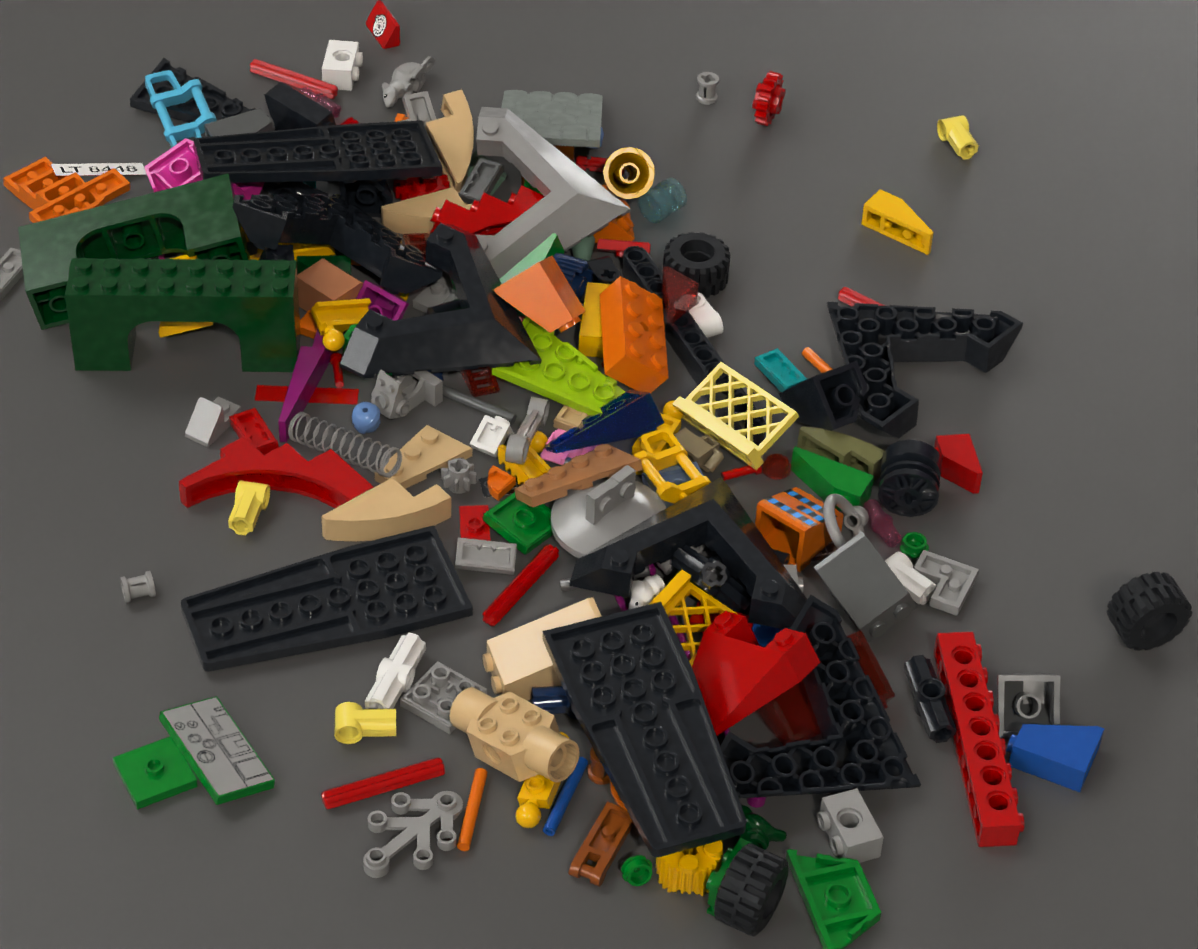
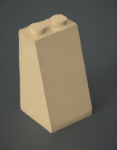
(520, 656)

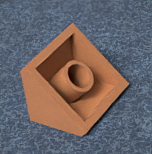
(325, 283)

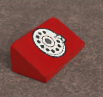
(383, 26)

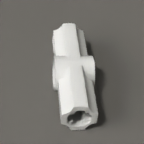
(396, 673)

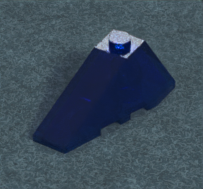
(621, 419)

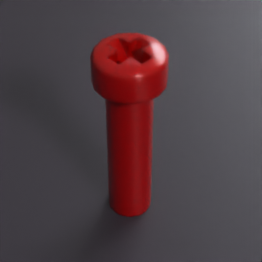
(335, 360)
(741, 471)

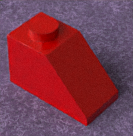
(959, 461)

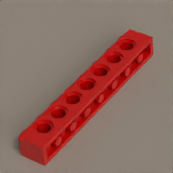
(977, 740)

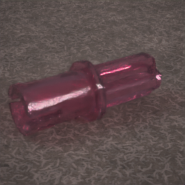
(322, 98)
(882, 523)

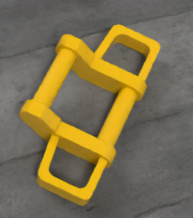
(675, 455)

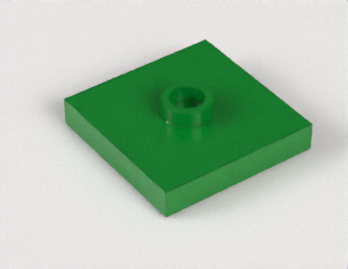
(520, 523)
(154, 772)

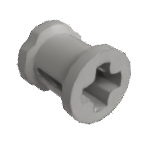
(707, 88)
(137, 586)

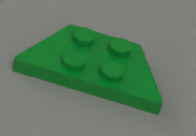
(835, 897)

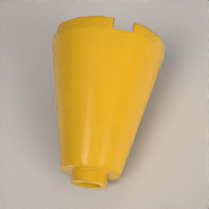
(639, 170)

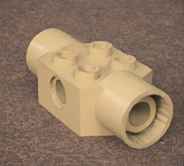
(514, 735)

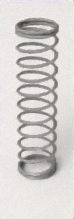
(387, 453)

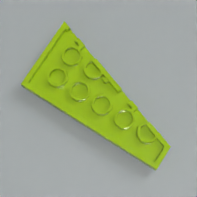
(562, 375)

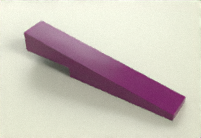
(305, 378)

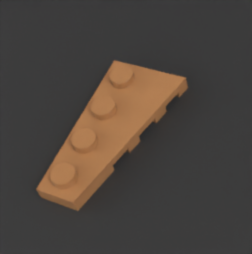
(576, 475)

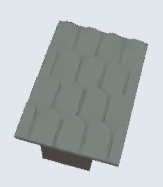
(559, 118)

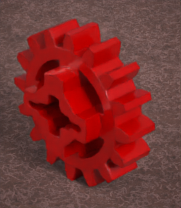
(768, 98)
(419, 186)

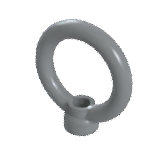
(847, 508)

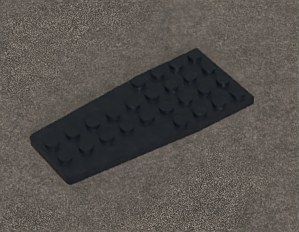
(322, 154)
(328, 602)
(648, 726)

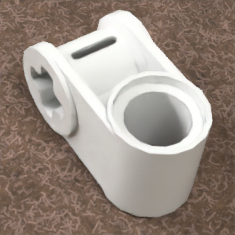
(706, 317)

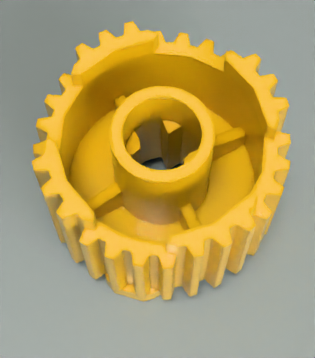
(689, 868)

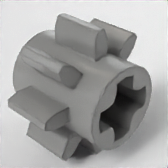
(458, 475)

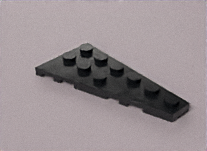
(216, 98)

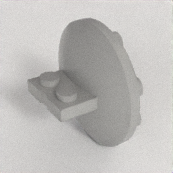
(602, 512)

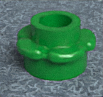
(913, 544)
(637, 870)

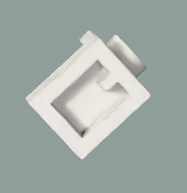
(491, 434)

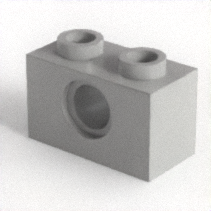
(850, 826)

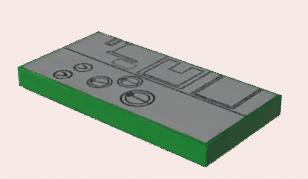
(216, 750)

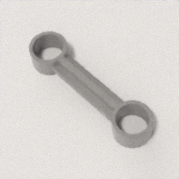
(519, 443)

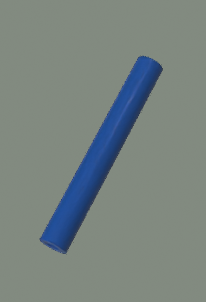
(564, 798)

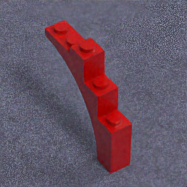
(488, 214)
(283, 468)

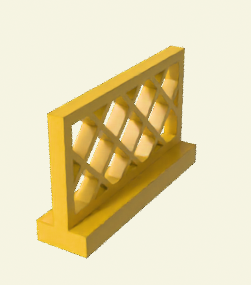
(675, 594)

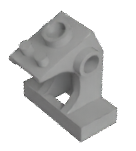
(404, 393)

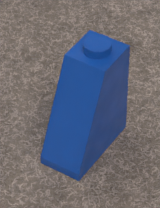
(1056, 752)

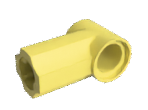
(957, 133)
(249, 501)
(354, 723)

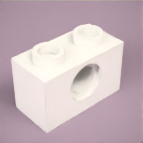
(342, 64)

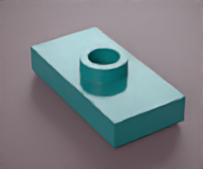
(779, 369)

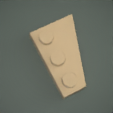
(423, 455)

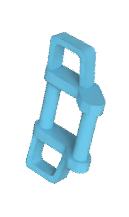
(178, 96)

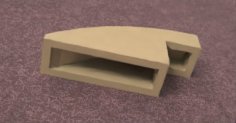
(453, 138)
(415, 213)
(386, 512)

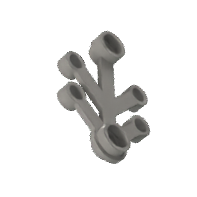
(413, 828)

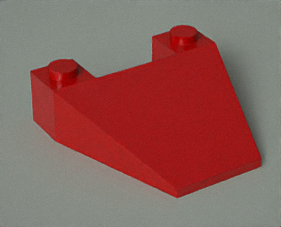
(742, 676)

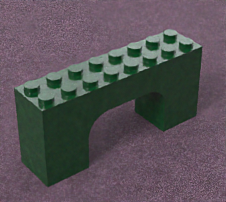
(179, 219)
(248, 296)

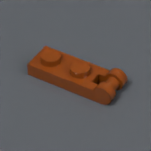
(602, 844)

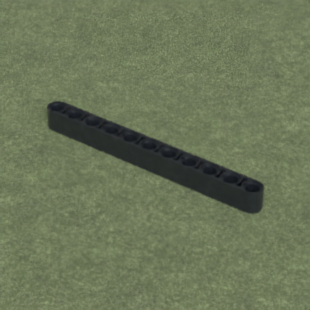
(685, 336)

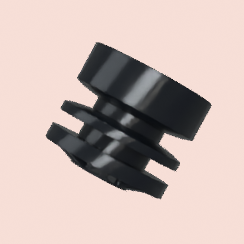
(910, 478)

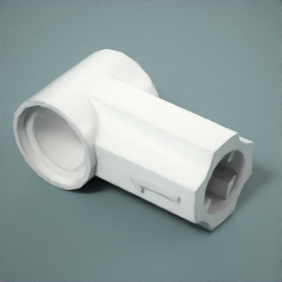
(916, 584)

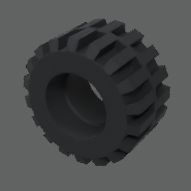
(700, 259)
(1149, 611)
(751, 889)

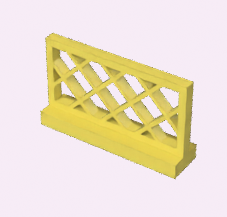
(716, 427)

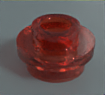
(776, 466)

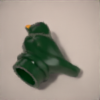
(759, 830)

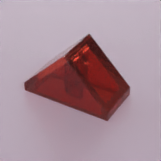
(679, 293)

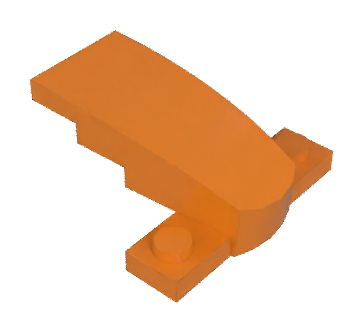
(62, 195)

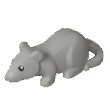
(405, 80)

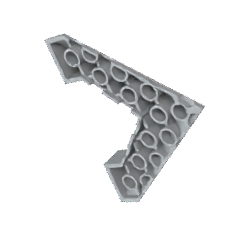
(572, 199)

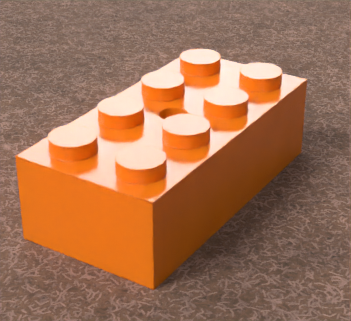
(633, 336)

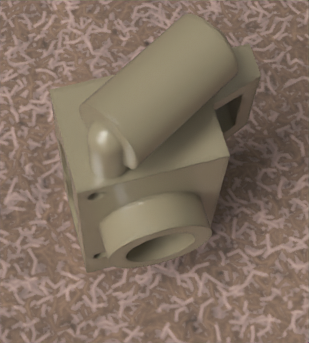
(699, 450)

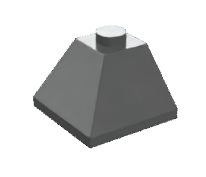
(1027, 700)

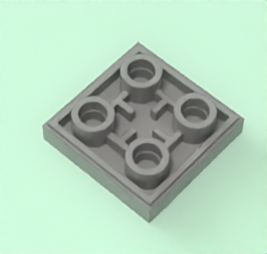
(434, 695)

